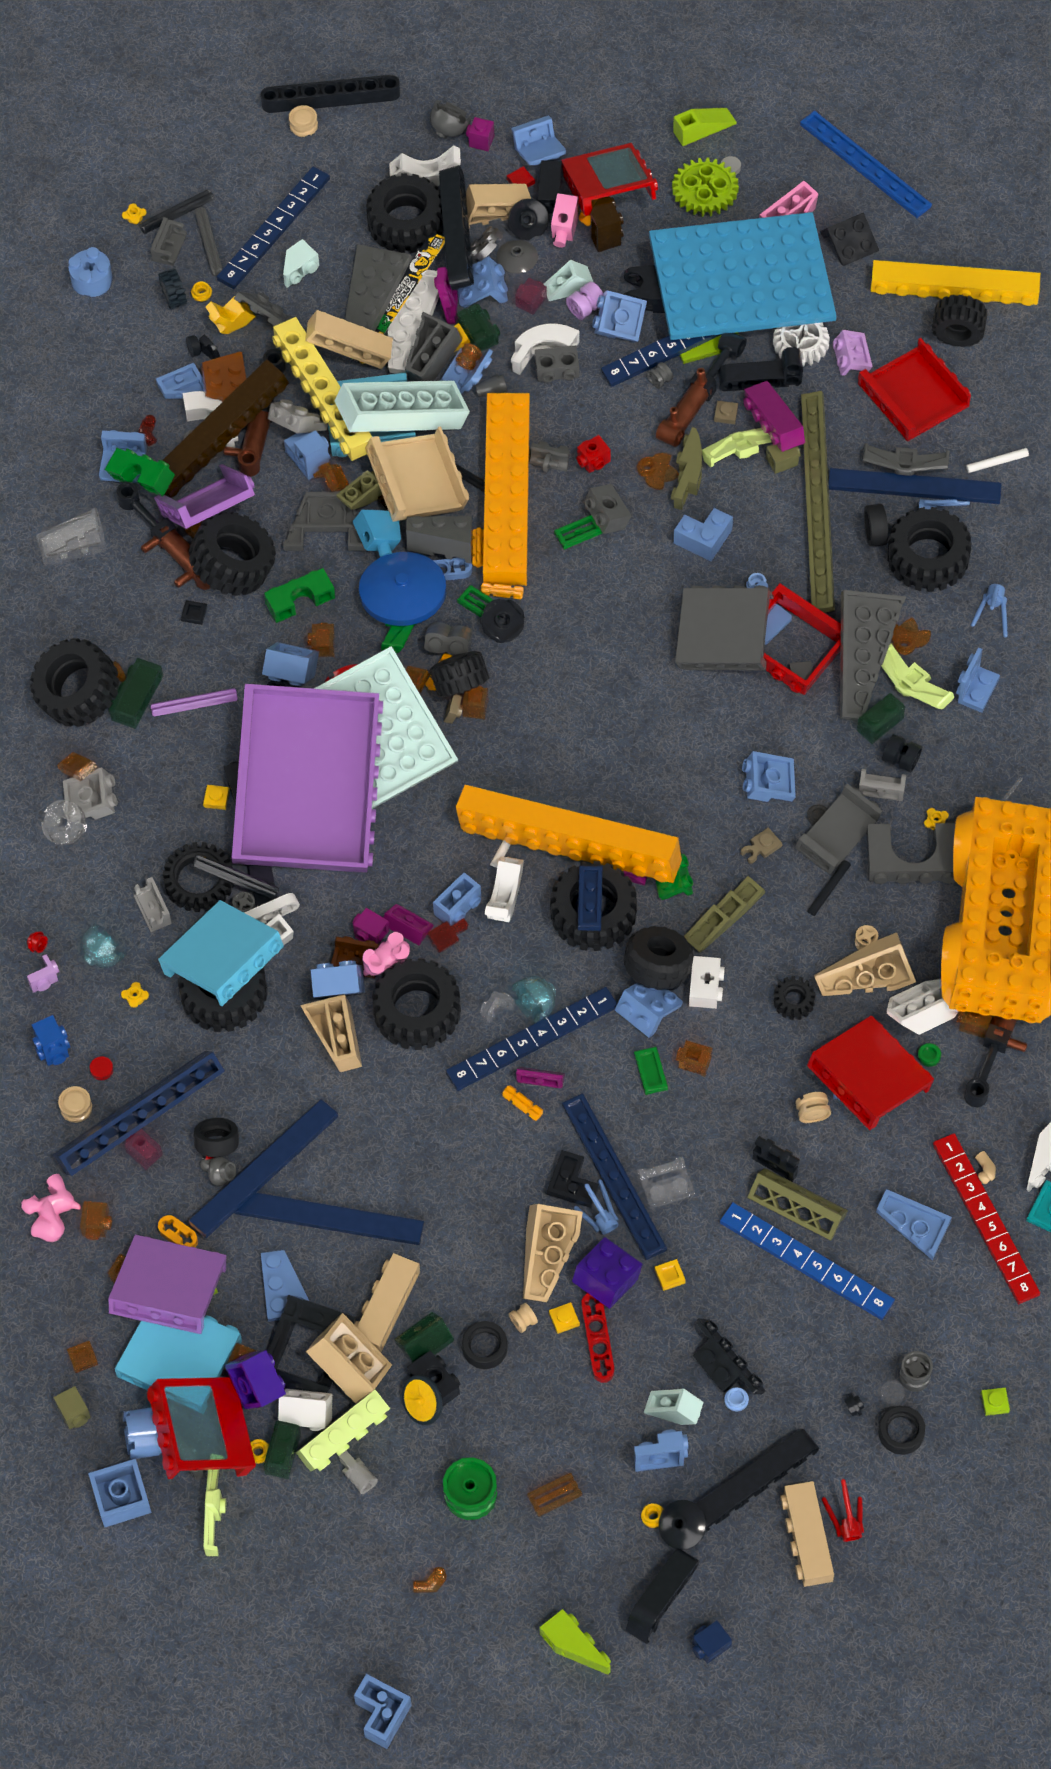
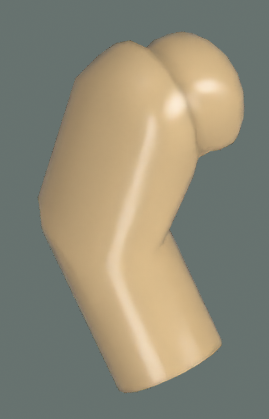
(988, 1167)

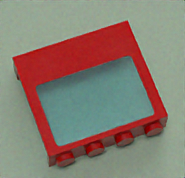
(607, 174)
(200, 1425)

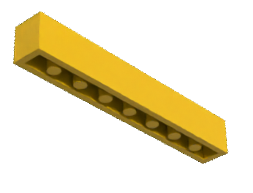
(944, 281)

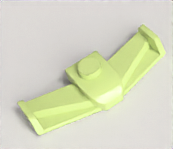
(742, 444)
(914, 681)
(213, 1508)

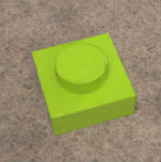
(995, 1401)

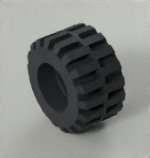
(959, 320)
(459, 673)

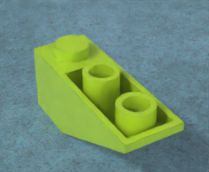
(701, 123)
(569, 1641)

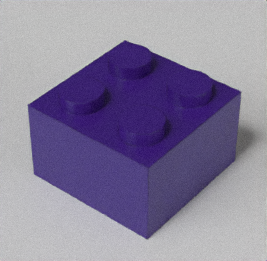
(607, 1272)
(256, 1379)

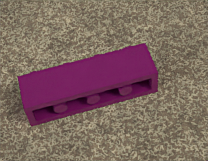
(774, 416)

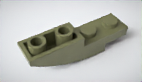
(690, 469)
(361, 491)

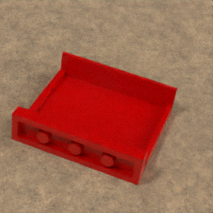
(915, 391)
(869, 1071)

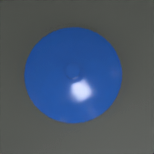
(402, 588)

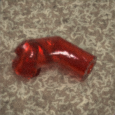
(147, 427)

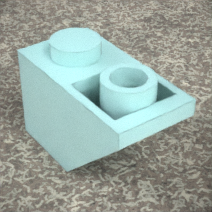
(299, 262)

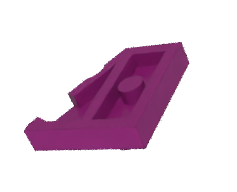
(448, 297)

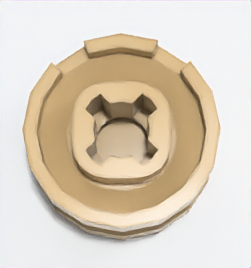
(303, 121)
(75, 1104)
(813, 1107)

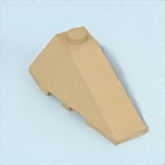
(873, 966)
(548, 1243)

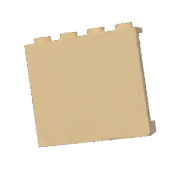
(417, 475)

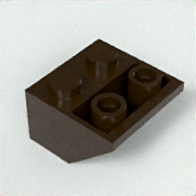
(606, 224)

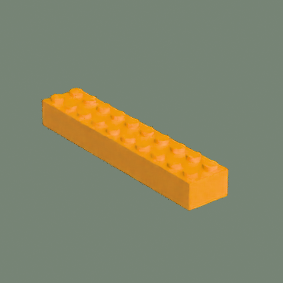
(506, 489)
(569, 833)

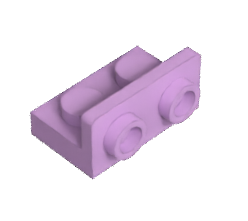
(851, 352)

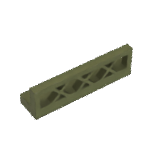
(800, 1195)

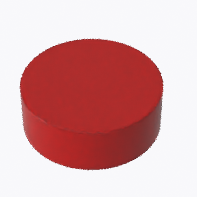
(101, 1068)

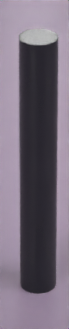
(829, 887)

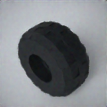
(658, 958)

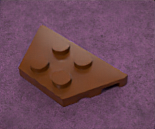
(223, 375)

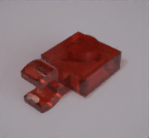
(446, 935)

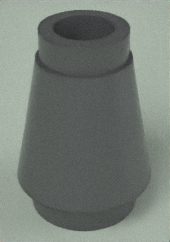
(494, 384)

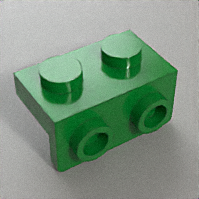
(682, 882)

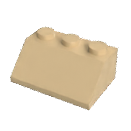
(349, 1358)

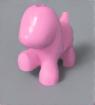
(386, 955)
(49, 1224)

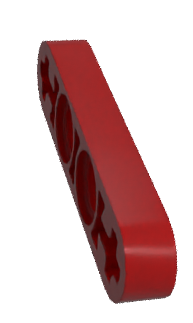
(597, 1337)

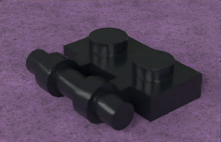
(775, 1158)

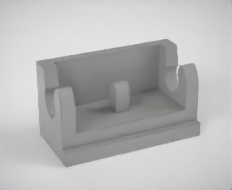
(882, 786)
(152, 905)

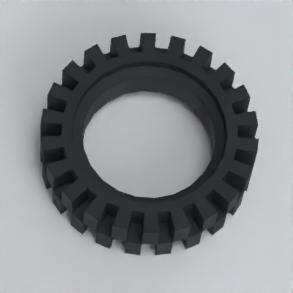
(184, 858)

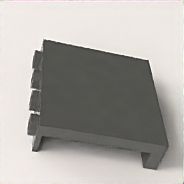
(723, 628)

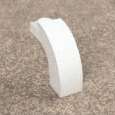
(428, 168)
(541, 337)
(200, 406)
(505, 889)

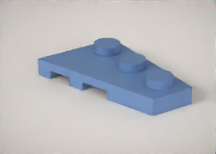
(914, 1221)
(279, 1282)

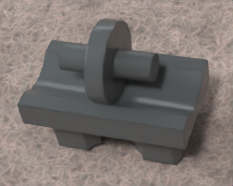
(550, 457)

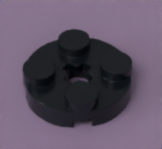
(503, 608)

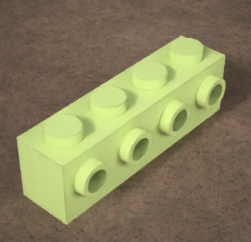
(341, 1431)

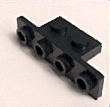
(721, 1361)

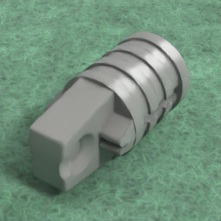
(357, 1473)

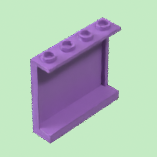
(208, 500)
(166, 1284)

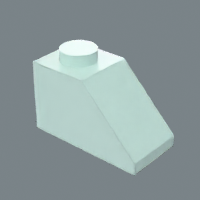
(567, 280)
(674, 1406)

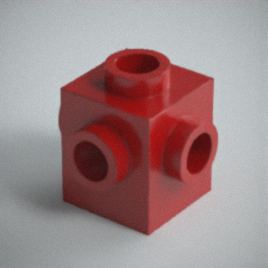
(593, 454)

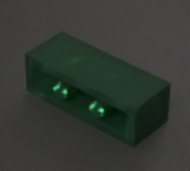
(136, 693)

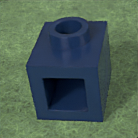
(710, 1642)

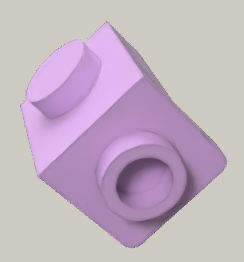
(42, 979)

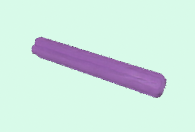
(194, 702)

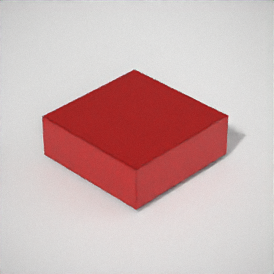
(521, 176)

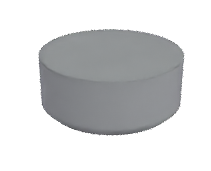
(733, 162)

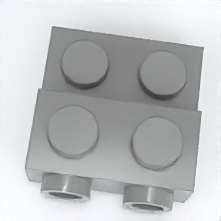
(295, 417)
(92, 793)

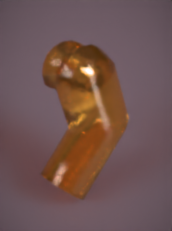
(433, 1582)

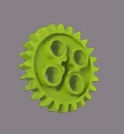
(705, 186)

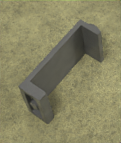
(839, 829)

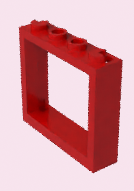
(816, 619)

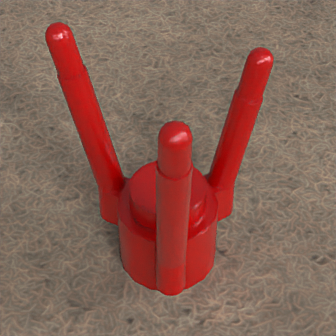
(850, 1528)

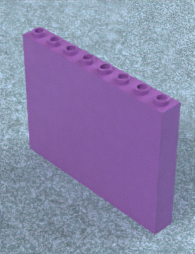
(307, 778)

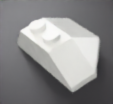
(921, 1007)

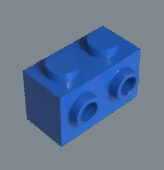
(50, 1041)

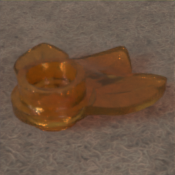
(659, 472)
(909, 634)

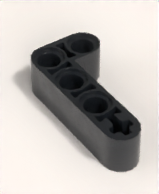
(777, 372)
(660, 1595)

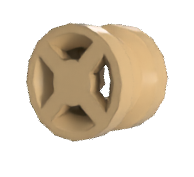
(867, 933)
(523, 1317)

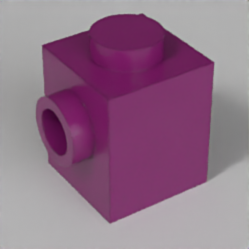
(480, 134)
(370, 926)

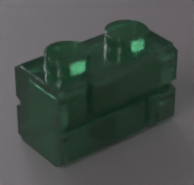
(478, 327)
(881, 718)
(282, 1449)

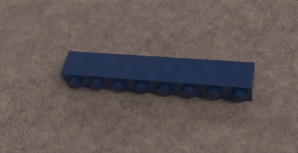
(138, 1113)

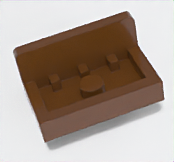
(351, 950)

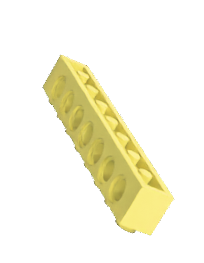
(319, 383)

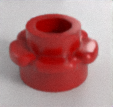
(36, 939)

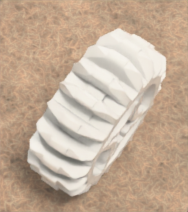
(812, 346)

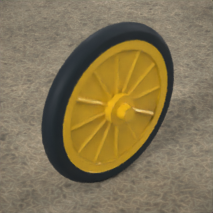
(422, 1399)

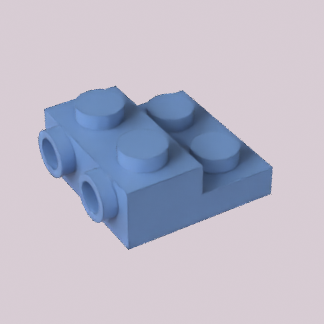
(619, 316)
(769, 777)
(667, 1453)

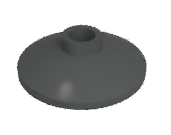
(518, 262)

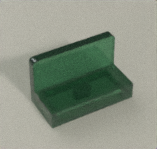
(424, 1336)

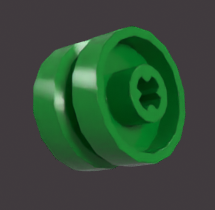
(465, 1502)

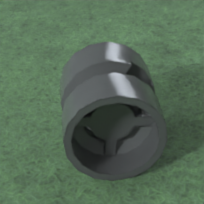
(916, 1371)

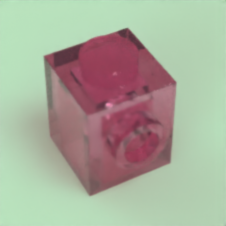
(531, 295)
(143, 1149)

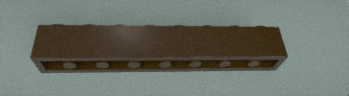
(224, 424)

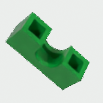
(153, 477)
(314, 585)

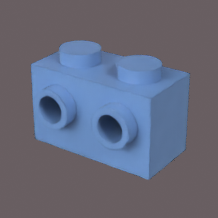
(457, 900)

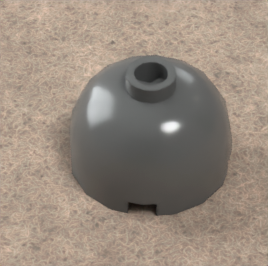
(448, 119)

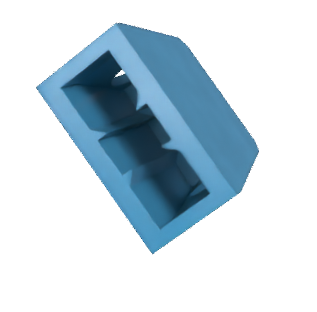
(377, 531)

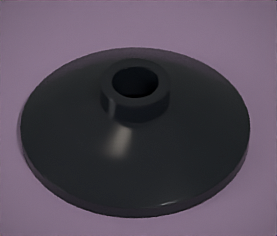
(537, 219)
(693, 1524)

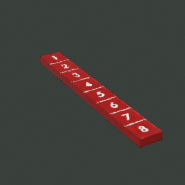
(986, 1219)

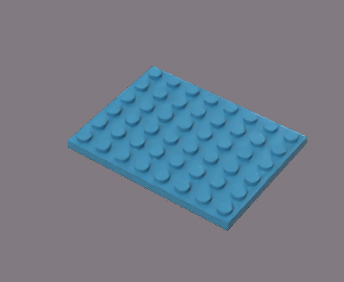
(742, 276)

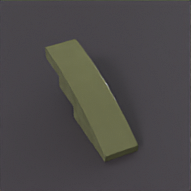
(725, 914)

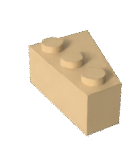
(493, 201)
(336, 1029)

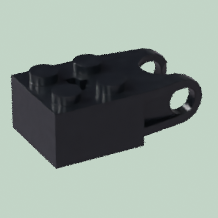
(648, 284)

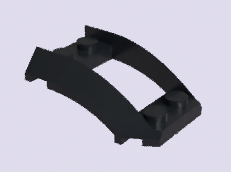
(310, 1315)

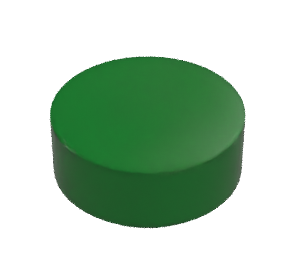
(929, 1055)

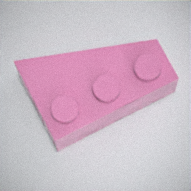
(799, 200)

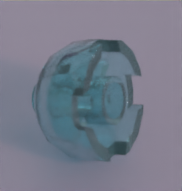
(100, 948)
(535, 997)

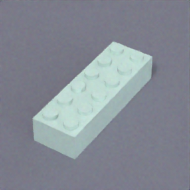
(401, 406)

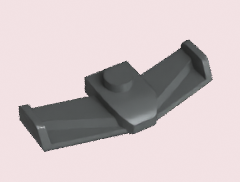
(905, 460)

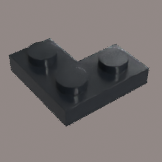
(566, 1183)

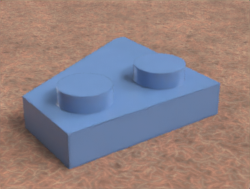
(180, 381)

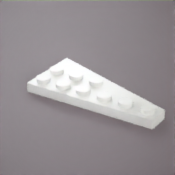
(408, 320)

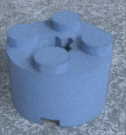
(90, 272)
(140, 1434)

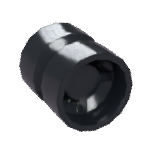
(894, 753)

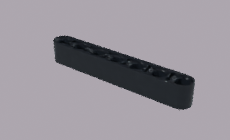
(331, 93)
(456, 227)
(756, 1477)

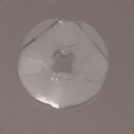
(75, 822)

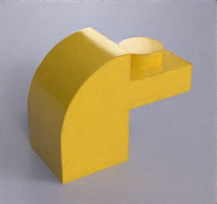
(231, 316)

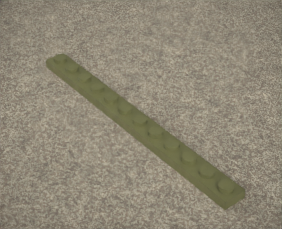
(818, 502)

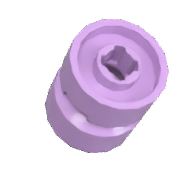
(584, 301)

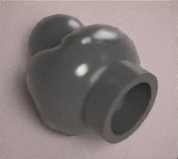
(218, 1170)

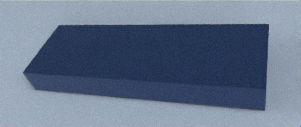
(590, 898)

